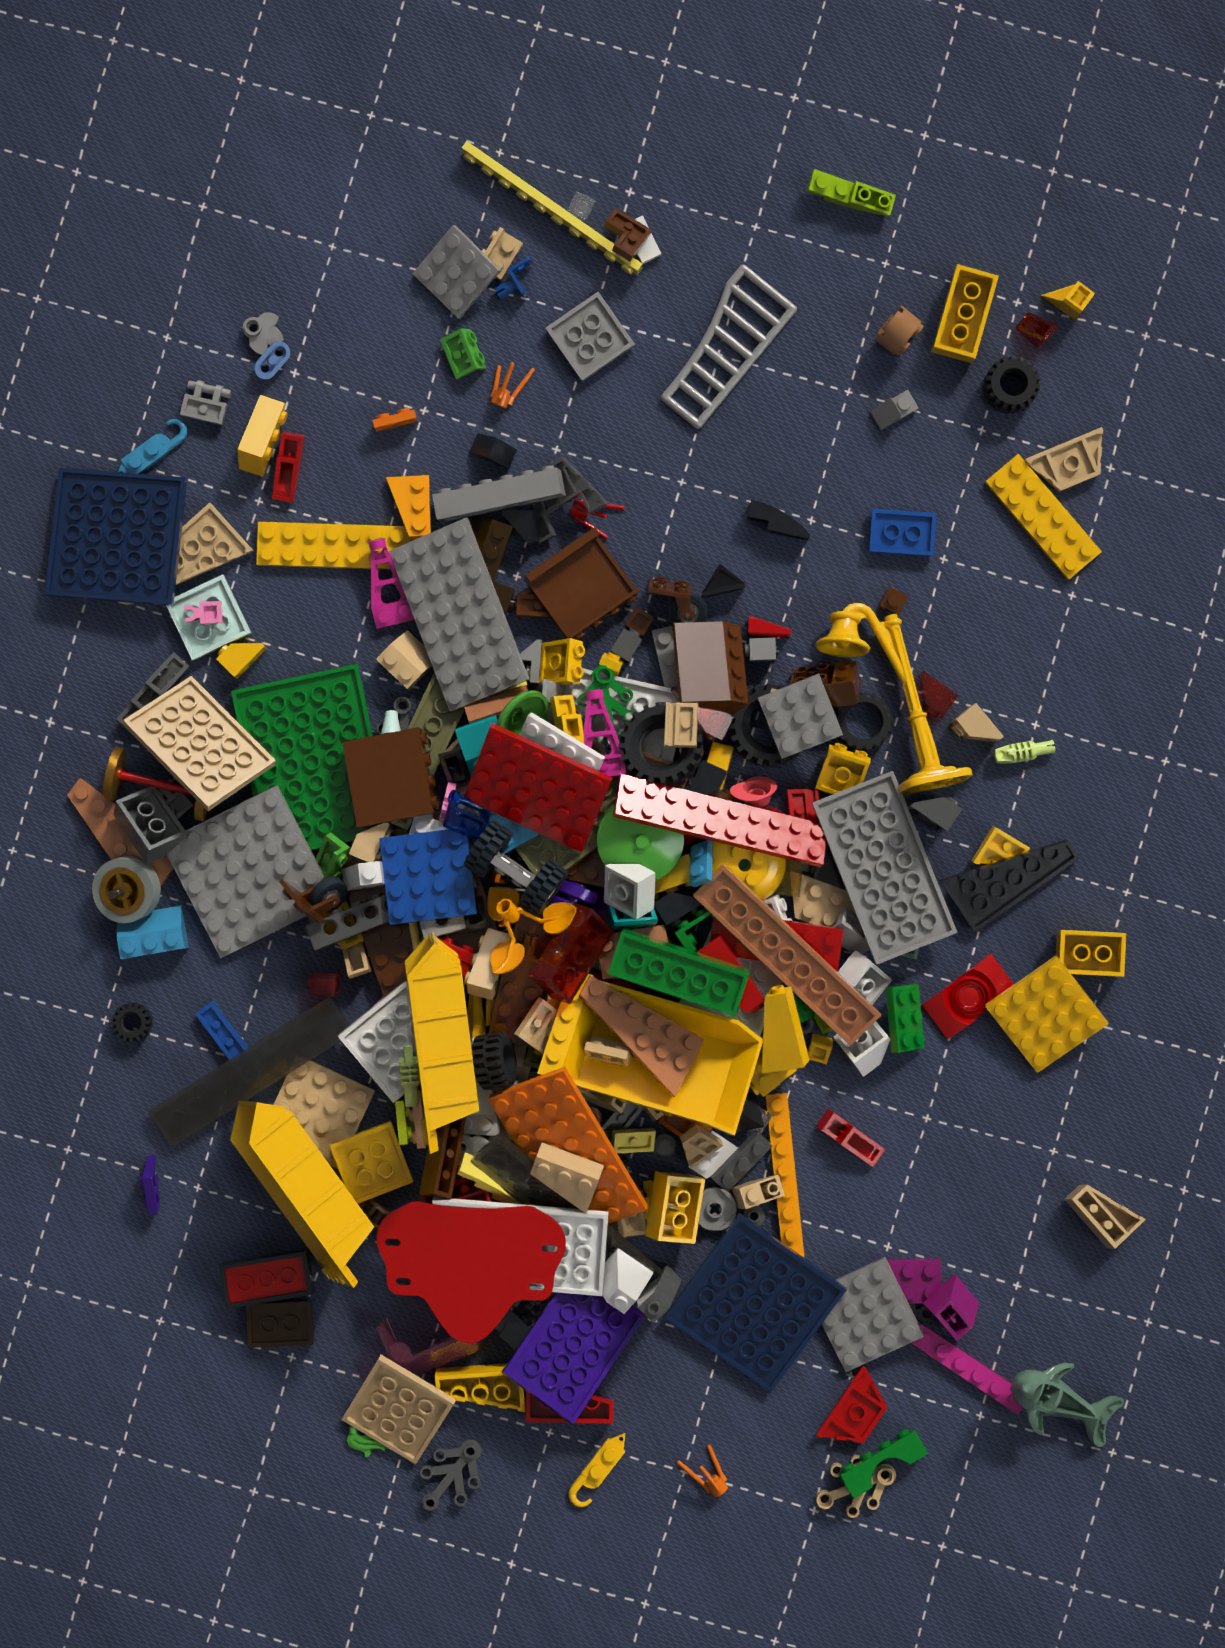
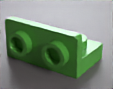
(463, 353)

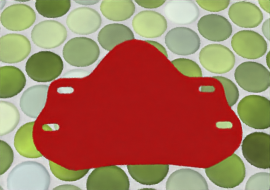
(470, 1261)

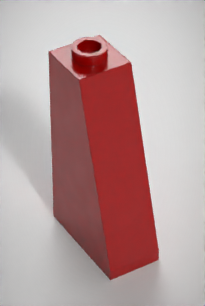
(752, 996)

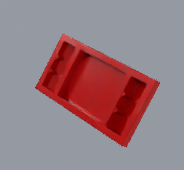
(966, 996)

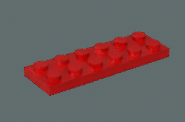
(823, 939)

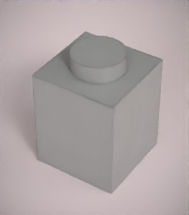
(761, 649)

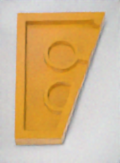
(413, 503)

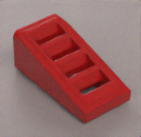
(759, 627)

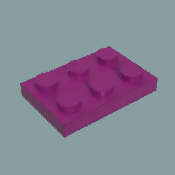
(917, 1277)

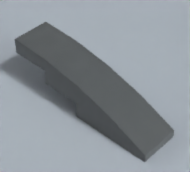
(159, 683)

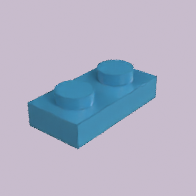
(701, 863)

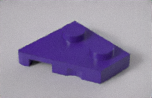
(150, 1184)

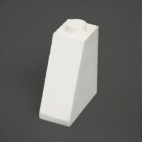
(364, 876)

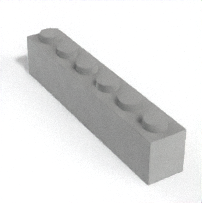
(499, 494)

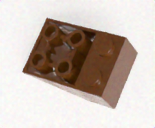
(839, 679)

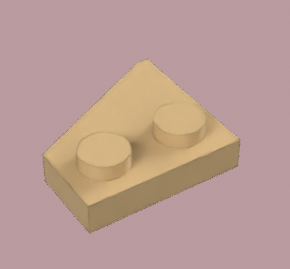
(699, 1144)

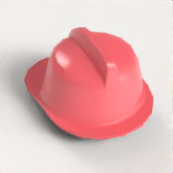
(755, 791)

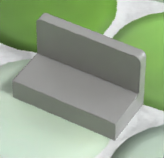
(853, 935)

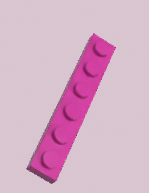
(967, 1367)

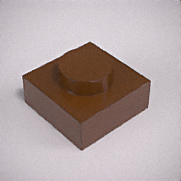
(893, 601)
(639, 621)

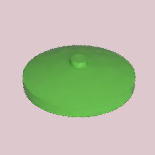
(636, 843)

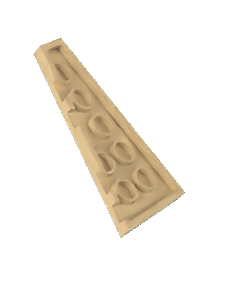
(207, 544)

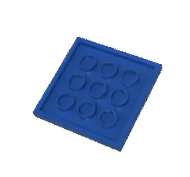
(427, 876)

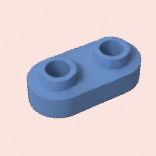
(271, 360)

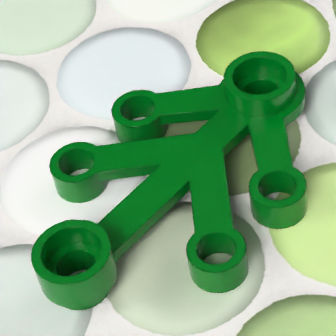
(609, 701)

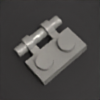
(202, 408)

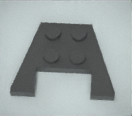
(574, 486)

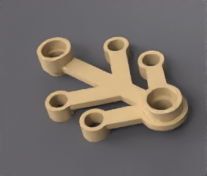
(856, 1502)

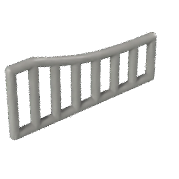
(713, 328)

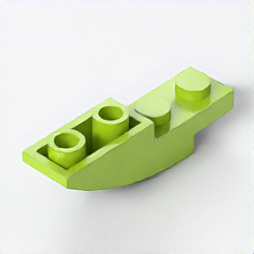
(850, 194)

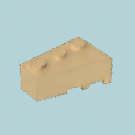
(567, 1174)
(1105, 1218)

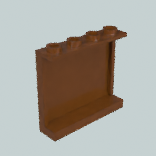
(581, 585)
(390, 777)

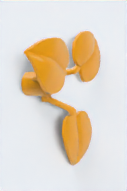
(504, 905)

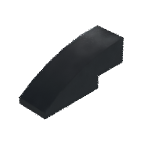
(777, 521)

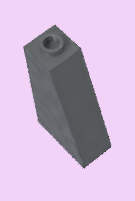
(659, 1294)

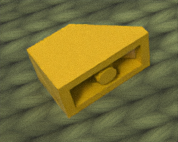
(240, 656)

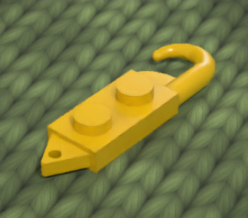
(598, 1468)

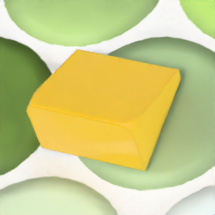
(820, 1048)

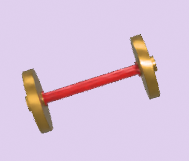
(116, 773)

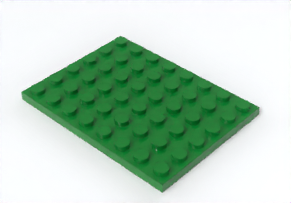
(303, 729)

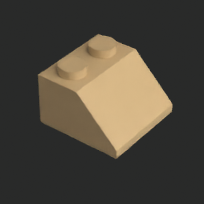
(406, 660)
(975, 725)

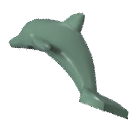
(1047, 1395)

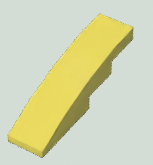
(482, 1181)

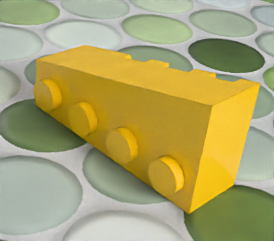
(481, 1385)

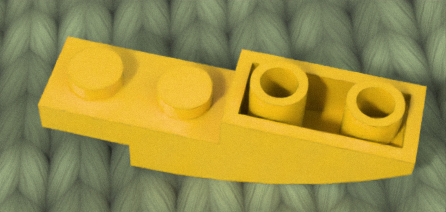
(566, 717)

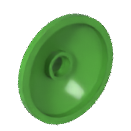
(517, 710)

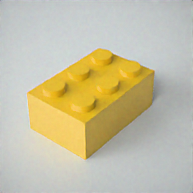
(1092, 952)
(675, 1207)

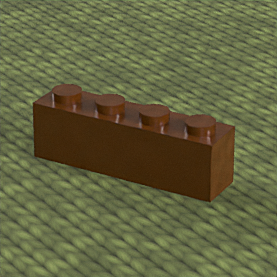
(442, 1165)

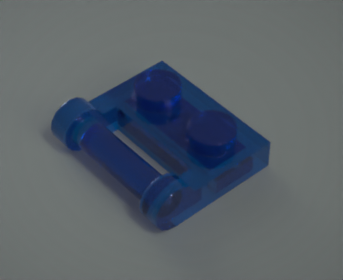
(462, 820)

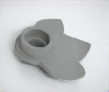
(265, 333)

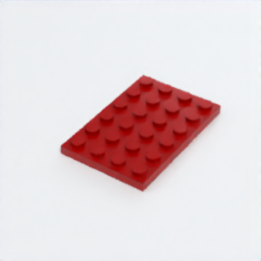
(537, 787)

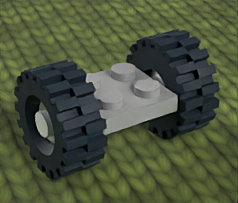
(489, 853)

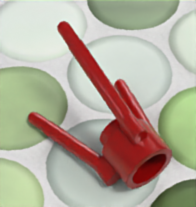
(580, 511)

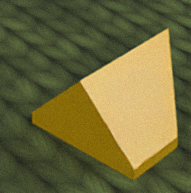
(1070, 299)

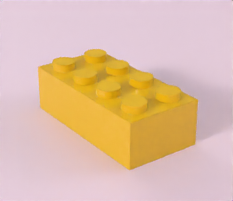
(964, 313)

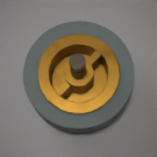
(126, 889)

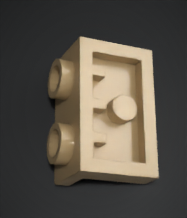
(502, 251)
(608, 1051)

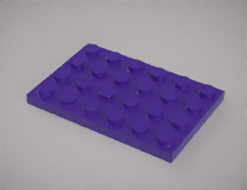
(571, 1351)

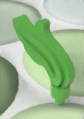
(362, 1442)

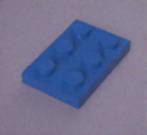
(902, 532)

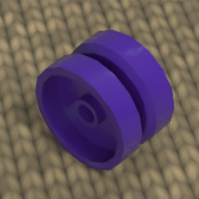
(575, 893)

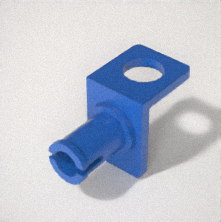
(514, 283)

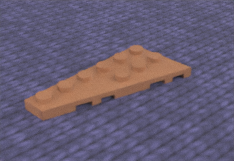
(100, 818)
(650, 1037)

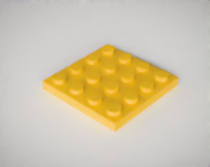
(1046, 1014)

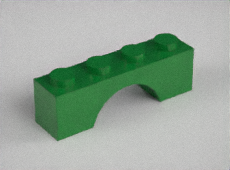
(858, 1476)

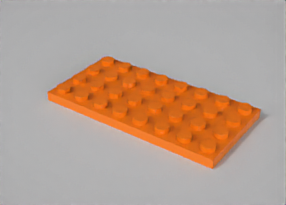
(556, 1113)

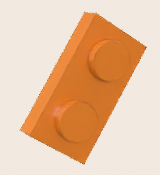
(404, 417)

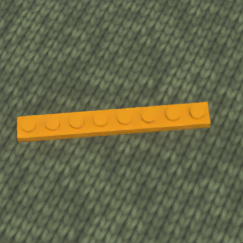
(784, 1166)

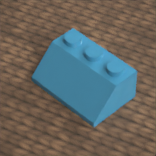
(156, 933)

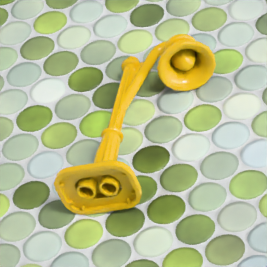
(845, 642)

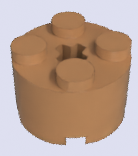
(898, 330)

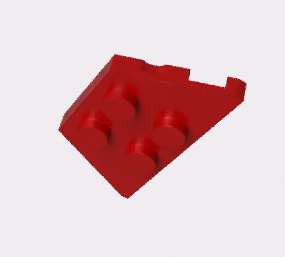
(855, 1411)

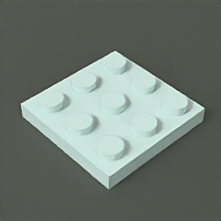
(206, 638)

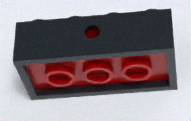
(267, 1278)

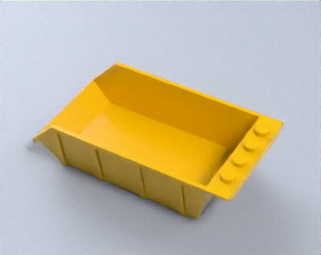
(440, 1036)
(712, 1088)
(301, 1185)

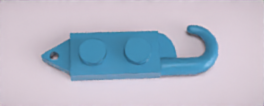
(152, 450)

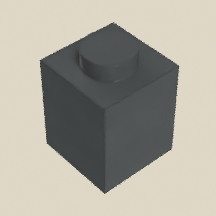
(627, 644)

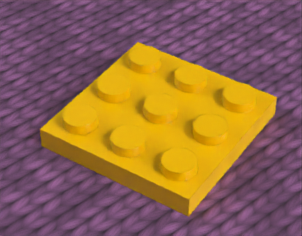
(371, 1162)

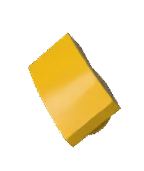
(720, 756)

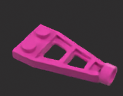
(386, 613)
(613, 763)

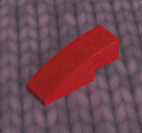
(288, 466)
(850, 1137)

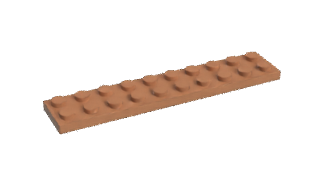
(787, 954)

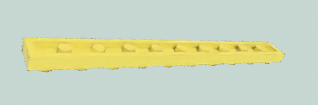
(544, 204)

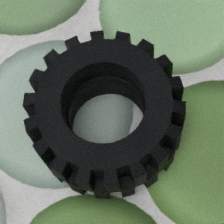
(1022, 370)
(494, 1061)

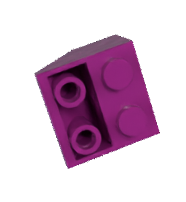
(953, 1307)

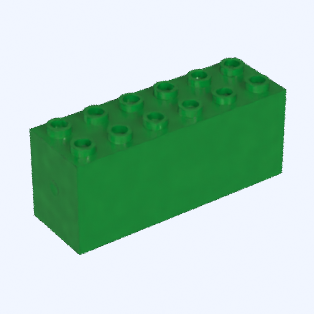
(679, 972)

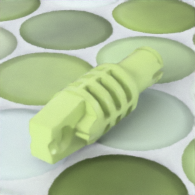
(1023, 751)
(409, 1076)

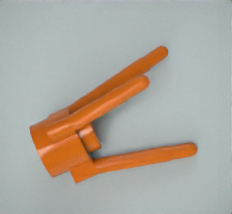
(502, 396)
(715, 1483)

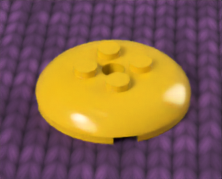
(761, 875)

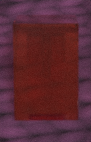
(1036, 329)

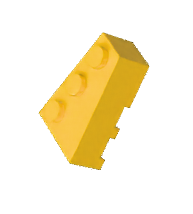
(261, 435)

